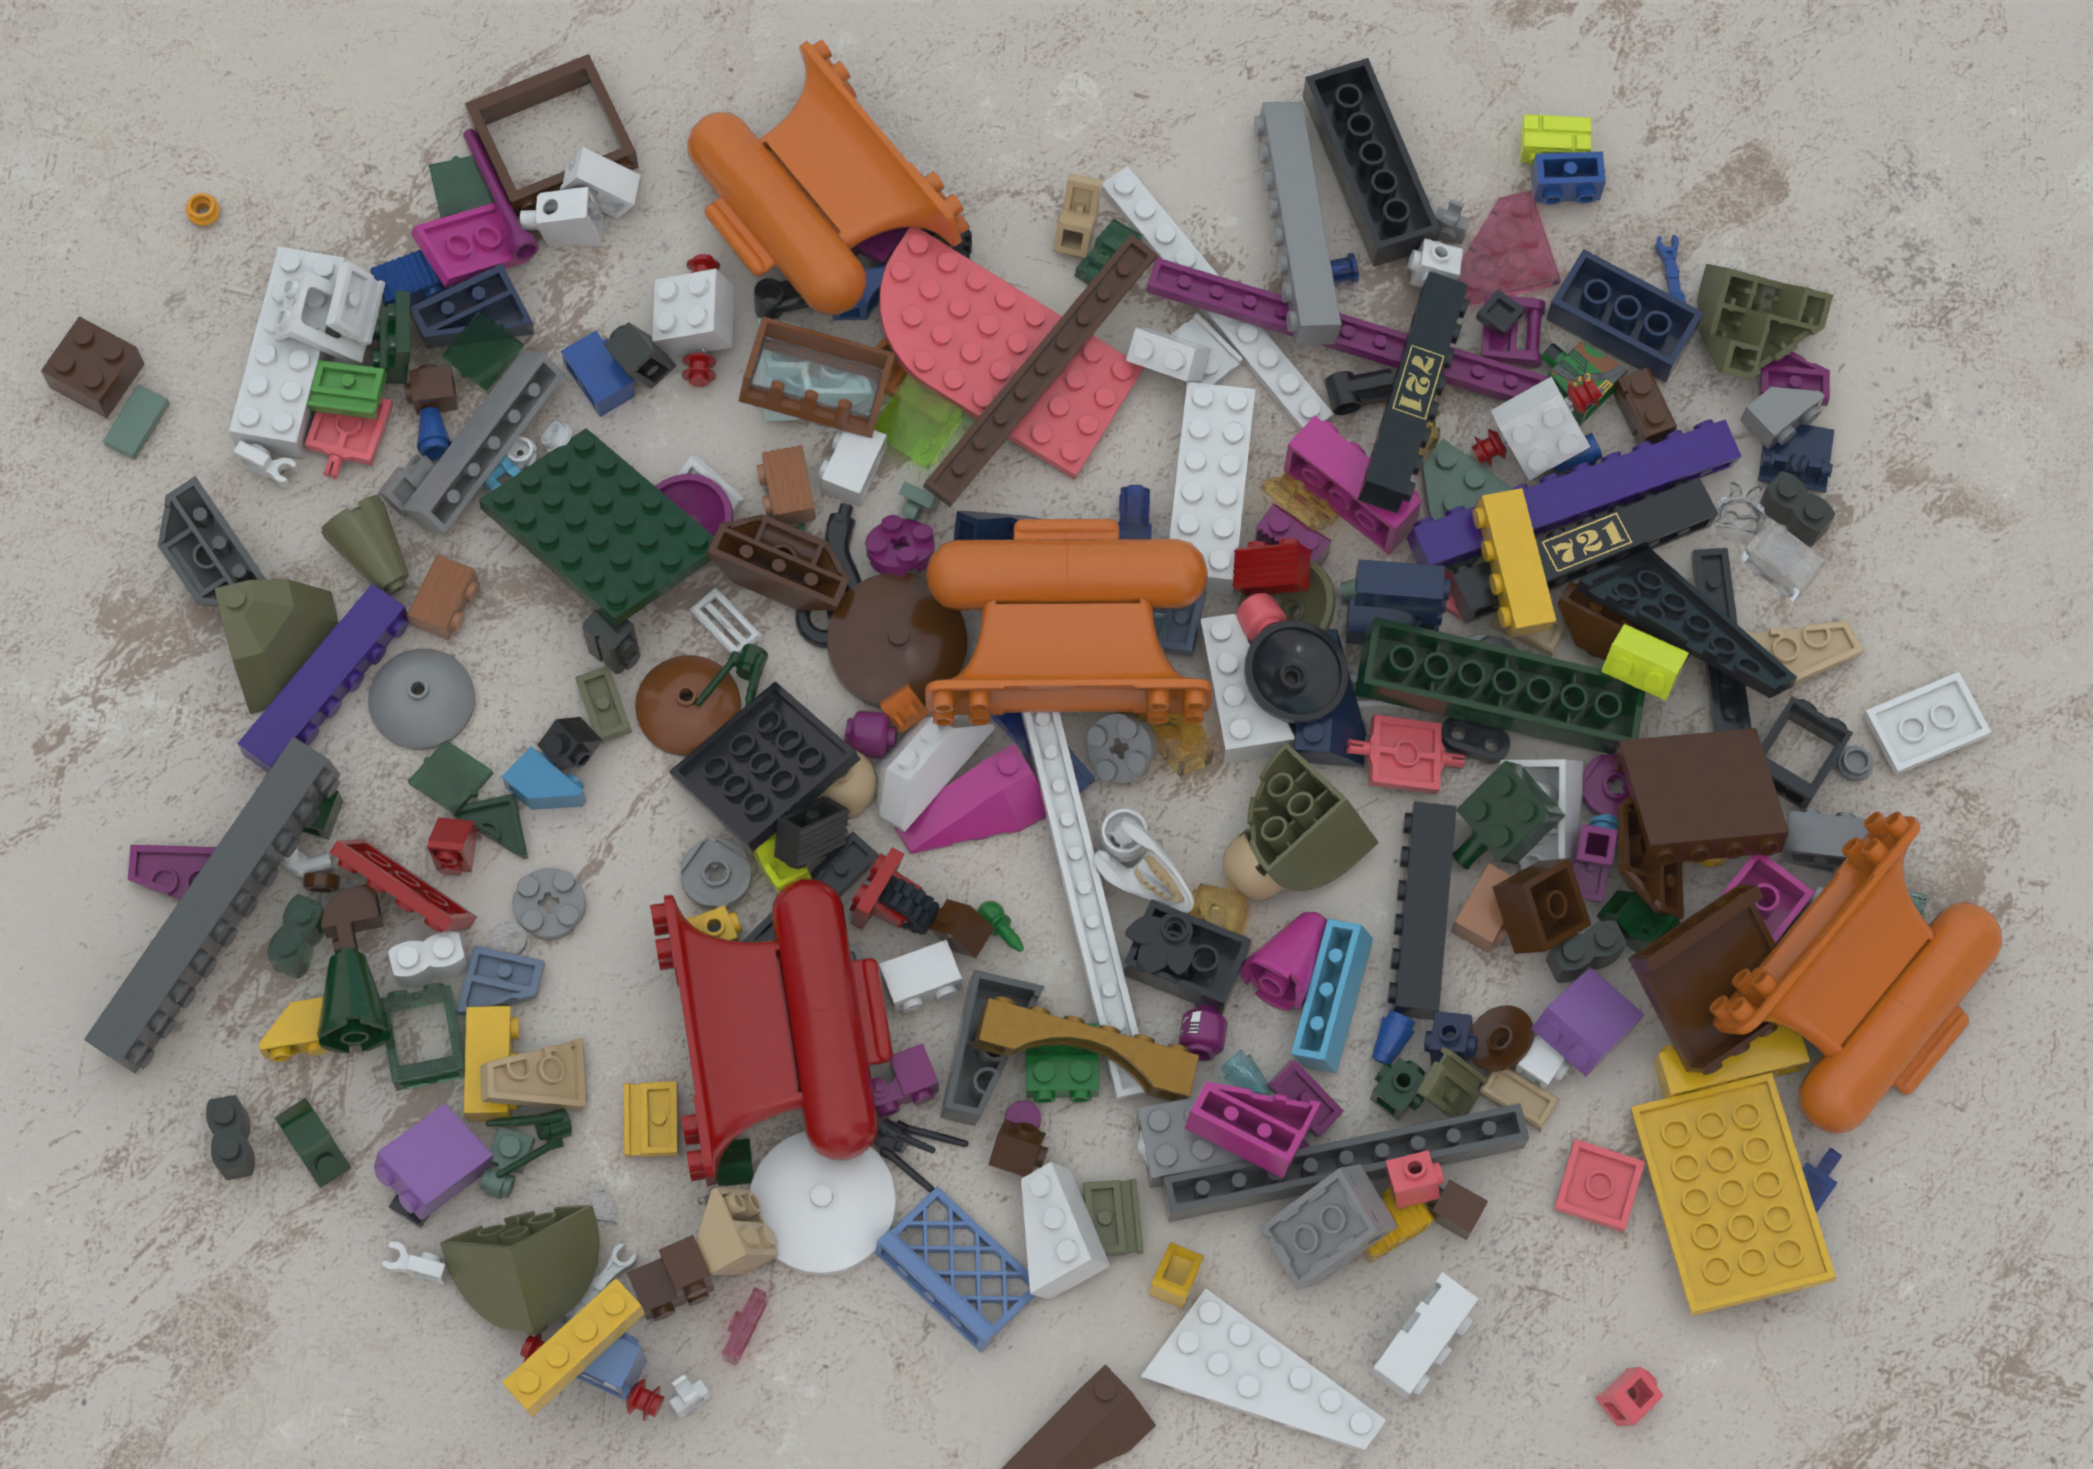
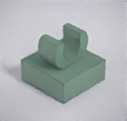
(917, 500)

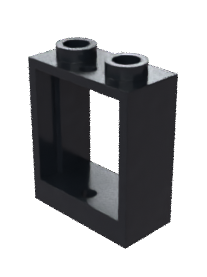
(1829, 729)

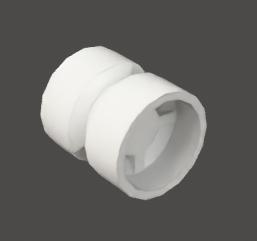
(1118, 842)

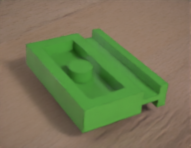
(347, 389)

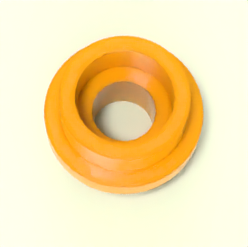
(200, 201)

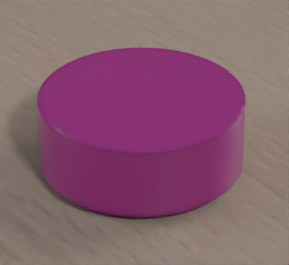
(1024, 1112)

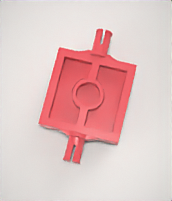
(347, 437)
(1405, 754)

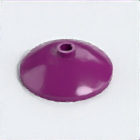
(699, 499)

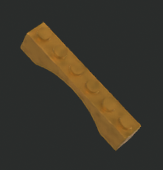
(1157, 1068)

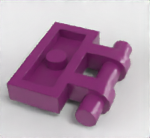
(1300, 1086)

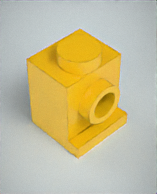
(729, 923)

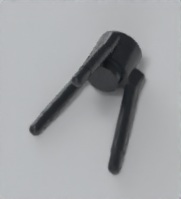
(895, 1138)

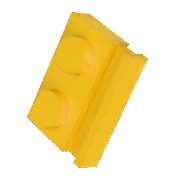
(651, 1119)

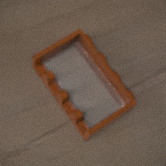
(816, 377)

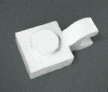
(258, 461)
(426, 1267)
(687, 1396)

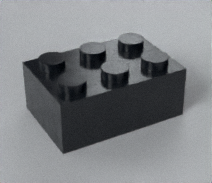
(1214, 964)

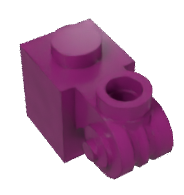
(912, 1082)

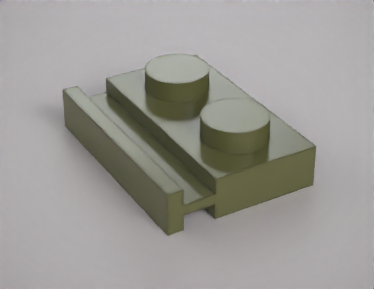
(1451, 1085)
(1115, 1215)

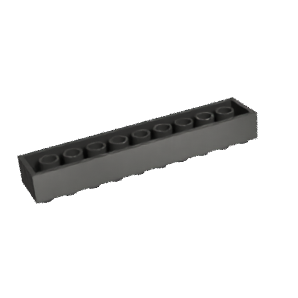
(214, 906)

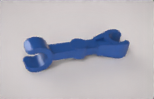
(1668, 257)

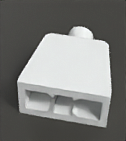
(566, 218)

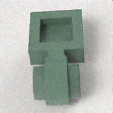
(506, 1149)

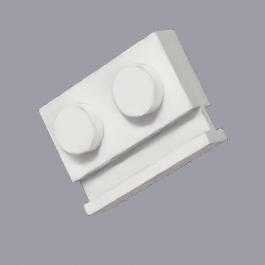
(355, 303)
(1222, 358)

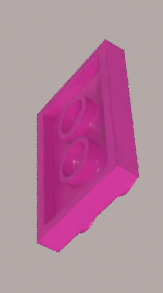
(466, 244)

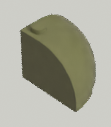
(1304, 825)
(528, 1268)

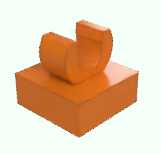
(904, 708)

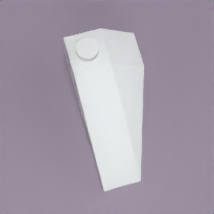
(1563, 784)

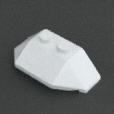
(923, 766)

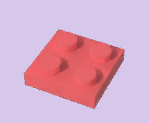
(1599, 1185)

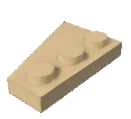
(1811, 648)

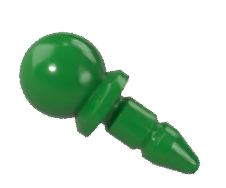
(996, 917)

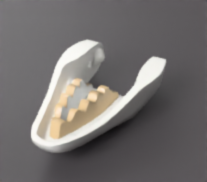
(1153, 876)

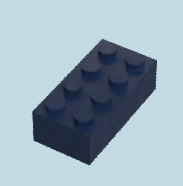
(1624, 315)

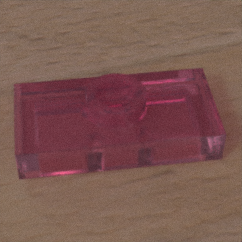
(743, 1326)

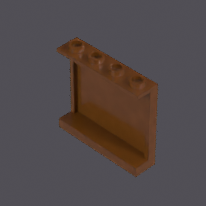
(1703, 796)
(1696, 966)

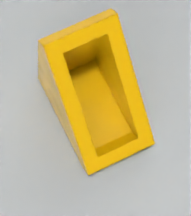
(1176, 1275)

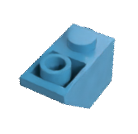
(541, 784)

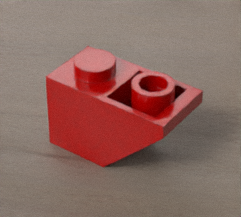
(453, 845)

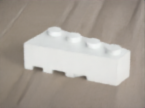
(1241, 723)

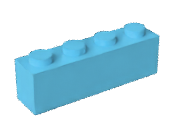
(1332, 996)

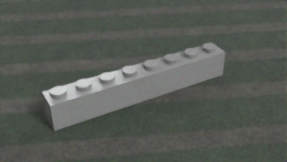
(1298, 223)

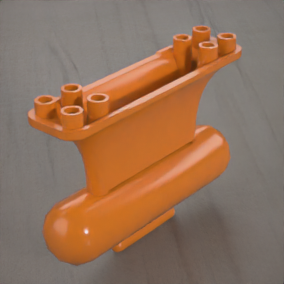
(816, 188)
(1067, 622)
(1867, 980)

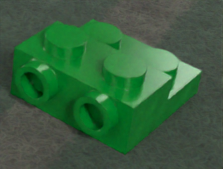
(1062, 1073)

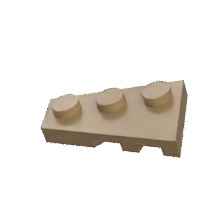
(538, 1078)

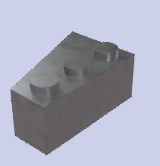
(1818, 838)

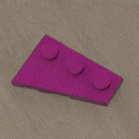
(166, 868)

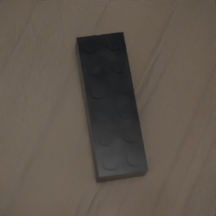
(1370, 161)

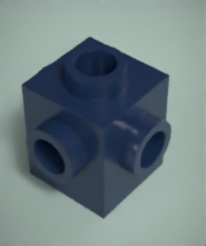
(1452, 1032)

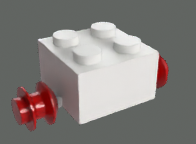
(694, 317)
(1539, 427)

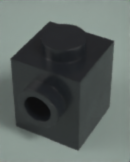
(569, 742)

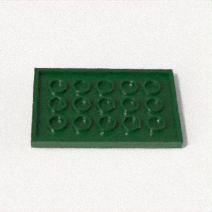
(600, 526)

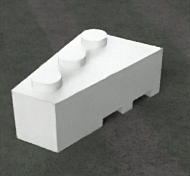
(1058, 1233)

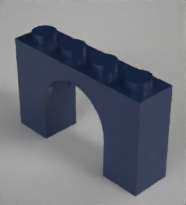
(1396, 593)

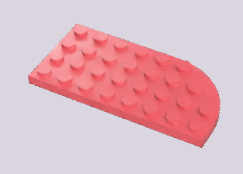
(973, 331)

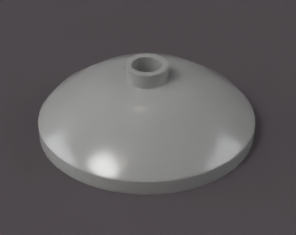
(426, 718)

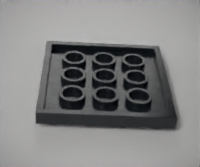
(764, 765)

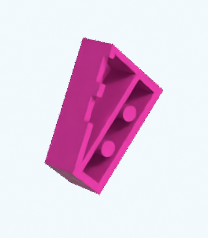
(1252, 1124)

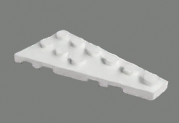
(1244, 1368)

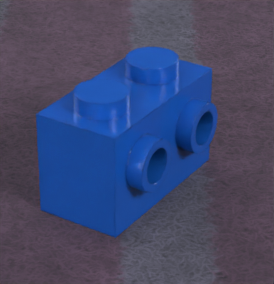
(1568, 177)

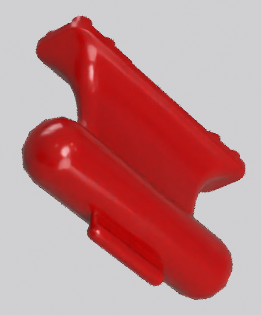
(778, 1026)

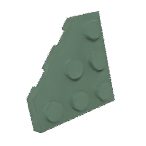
(1455, 481)

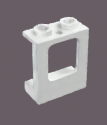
(290, 323)

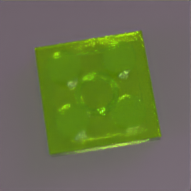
(919, 421)

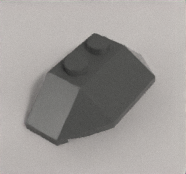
(202, 544)

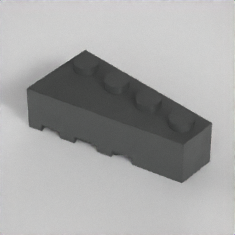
(975, 1071)

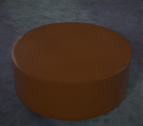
(321, 882)

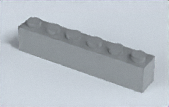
(483, 441)

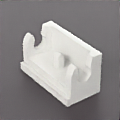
(610, 183)

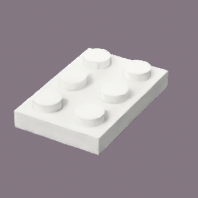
(1927, 723)

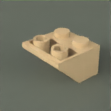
(734, 1233)

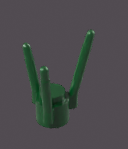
(749, 667)
(549, 1126)

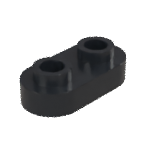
(1475, 739)

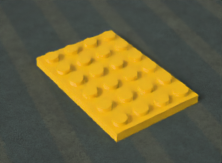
(1732, 1194)

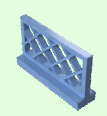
(937, 1291)

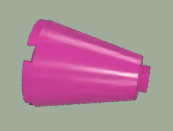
(1286, 962)

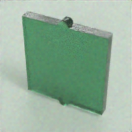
(459, 186)
(482, 350)
(450, 777)

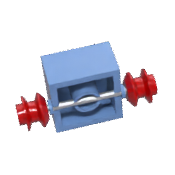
(615, 1373)

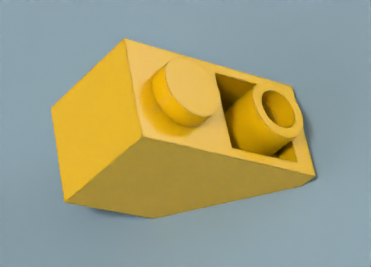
(294, 1032)

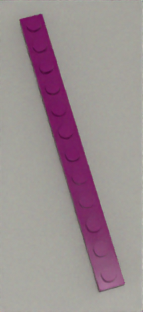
(1354, 337)

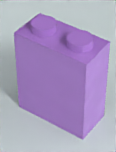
(1587, 1021)
(432, 1162)

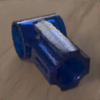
(1134, 513)

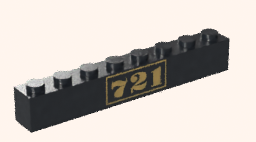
(1413, 393)
(1597, 543)

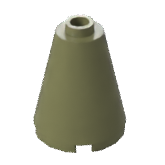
(369, 543)

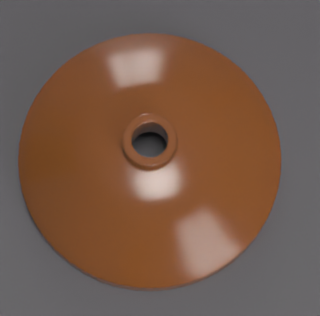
(681, 725)

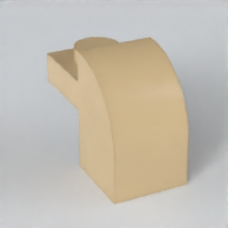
(1078, 216)

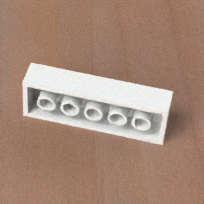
(281, 373)
(1213, 476)

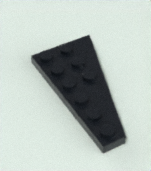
(1669, 606)

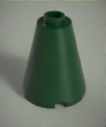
(351, 1006)

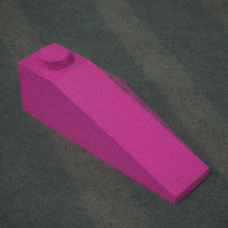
(983, 802)

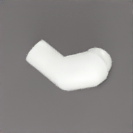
(300, 863)

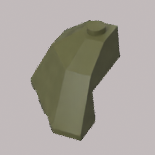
(1755, 318)
(273, 632)

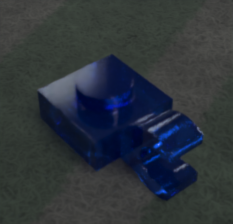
(1818, 1178)

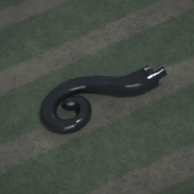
(838, 535)

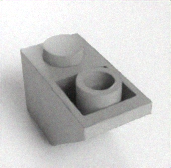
(1780, 412)

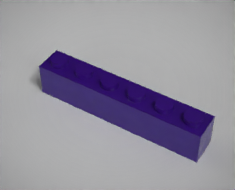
(326, 677)

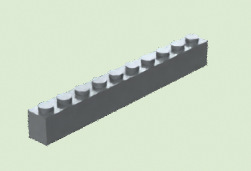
(1247, 1184)

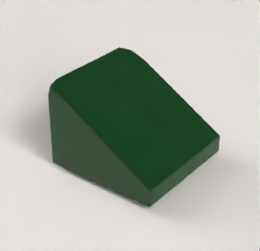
(736, 1164)

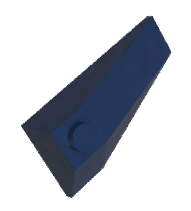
(1326, 738)

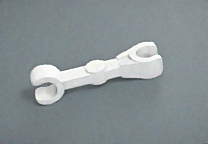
(613, 1269)

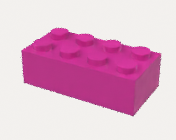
(1336, 472)
(1782, 893)

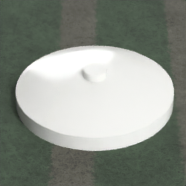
(824, 1208)

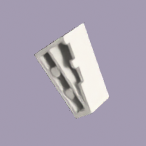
(1426, 1338)

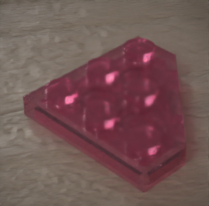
(1509, 252)

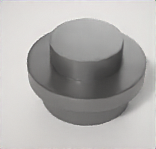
(1855, 763)

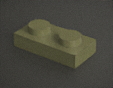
(603, 704)

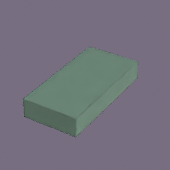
(136, 422)

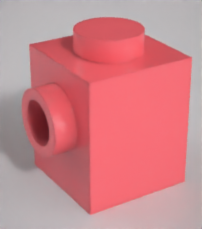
(1414, 1179)

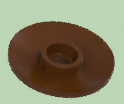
(1500, 1026)

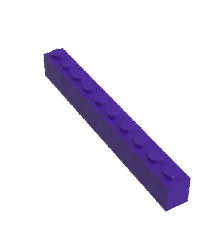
(1587, 490)

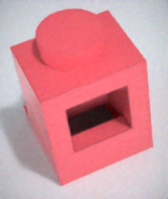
(1628, 1409)

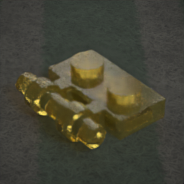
(1300, 502)

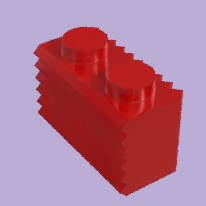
(1272, 567)

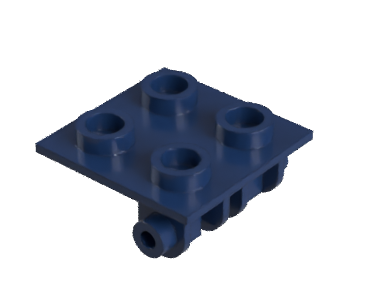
(1804, 456)

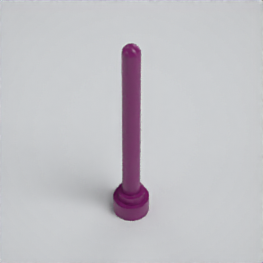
(521, 243)

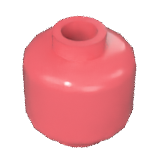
(1258, 613)

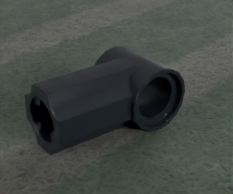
(785, 298)
(1351, 391)

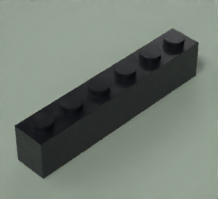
(1424, 910)

